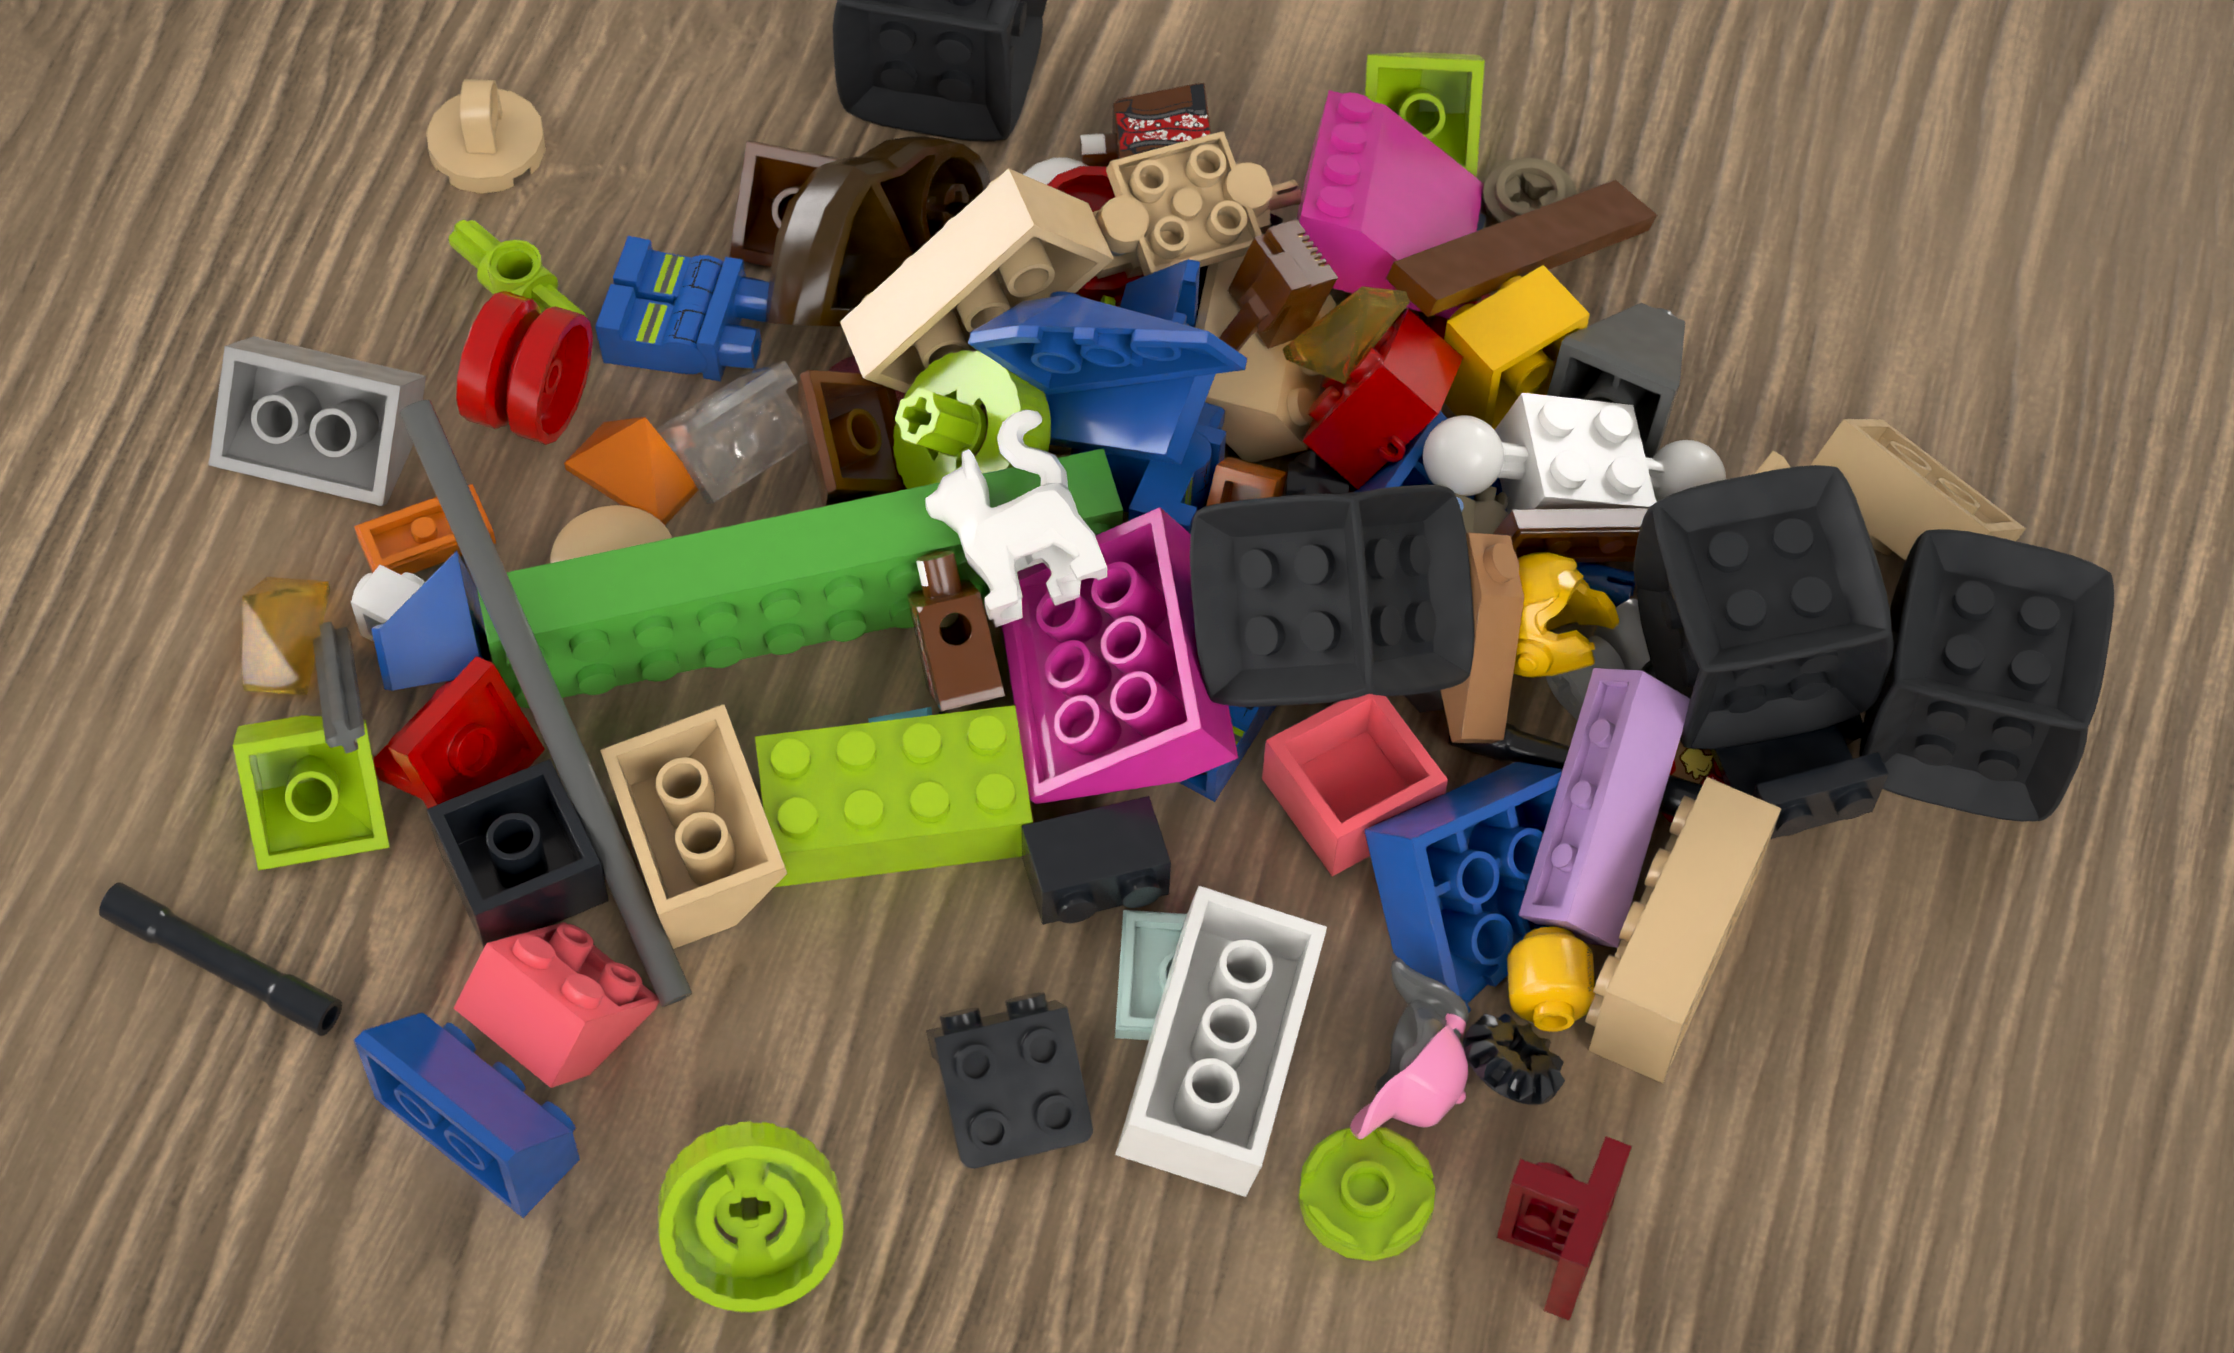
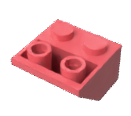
(554, 1001)

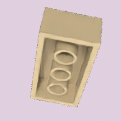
(1000, 250)
(1679, 928)

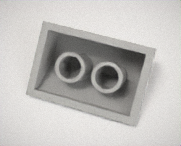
(313, 419)

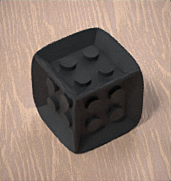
(937, 63)
(1332, 596)
(1763, 605)
(1990, 674)

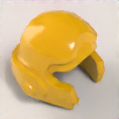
(1555, 597)

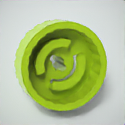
(945, 417)
(748, 1180)

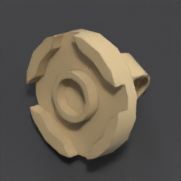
(485, 137)

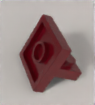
(1563, 1218)

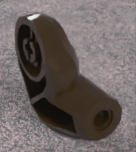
(862, 221)

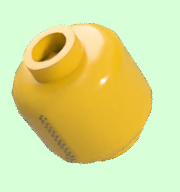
(1551, 977)

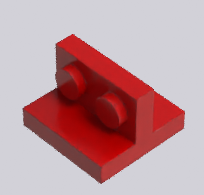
(460, 739)

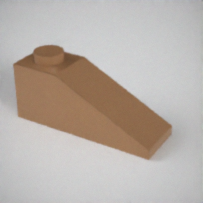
(1480, 705)

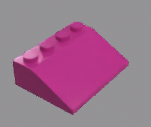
(1380, 193)
(1115, 677)

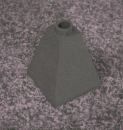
(1626, 361)

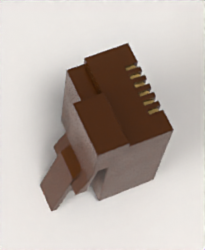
(1278, 287)

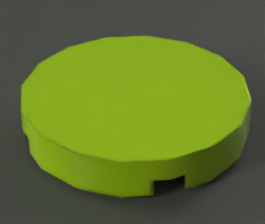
(1367, 1193)

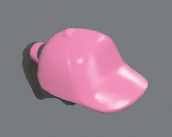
(1426, 1056)

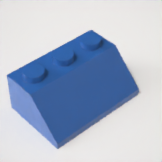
(469, 1108)

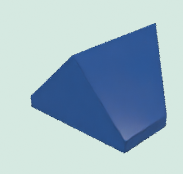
(433, 631)

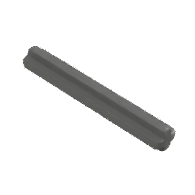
(338, 687)

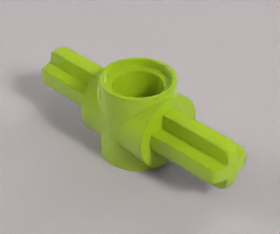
(508, 266)

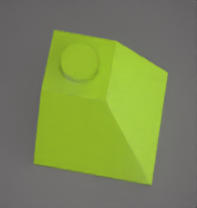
(1435, 96)
(305, 796)

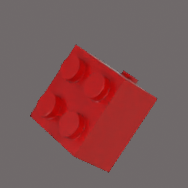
(1384, 400)

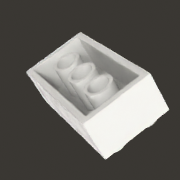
(1222, 1042)

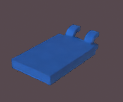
(1131, 420)

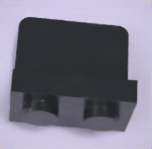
(1806, 777)
(1011, 1080)

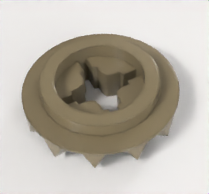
(1534, 176)

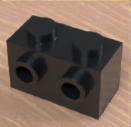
(1096, 861)

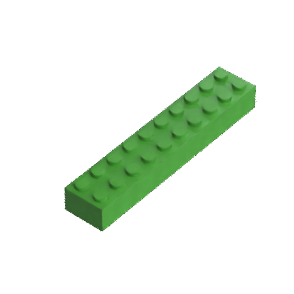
(755, 584)

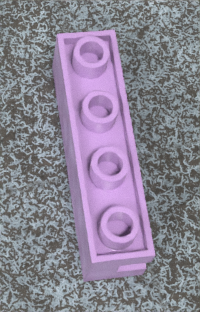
(1606, 805)

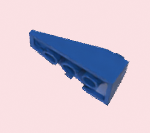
(1088, 345)

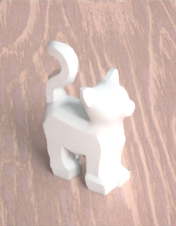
(1022, 532)

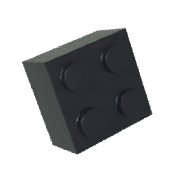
(518, 854)

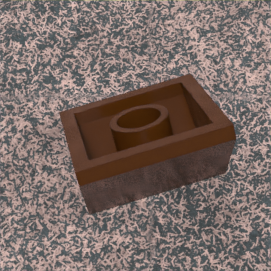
(767, 185)
(849, 435)

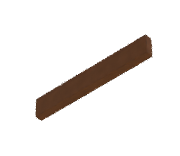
(1520, 245)

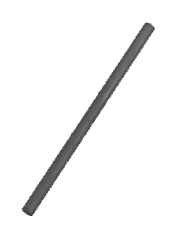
(546, 703)

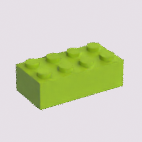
(895, 794)

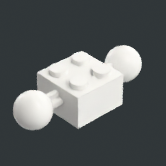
(1564, 457)

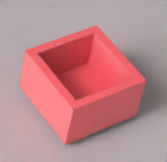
(1347, 774)

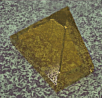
(1347, 332)
(279, 633)

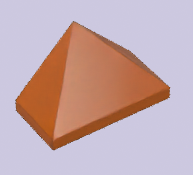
(634, 468)

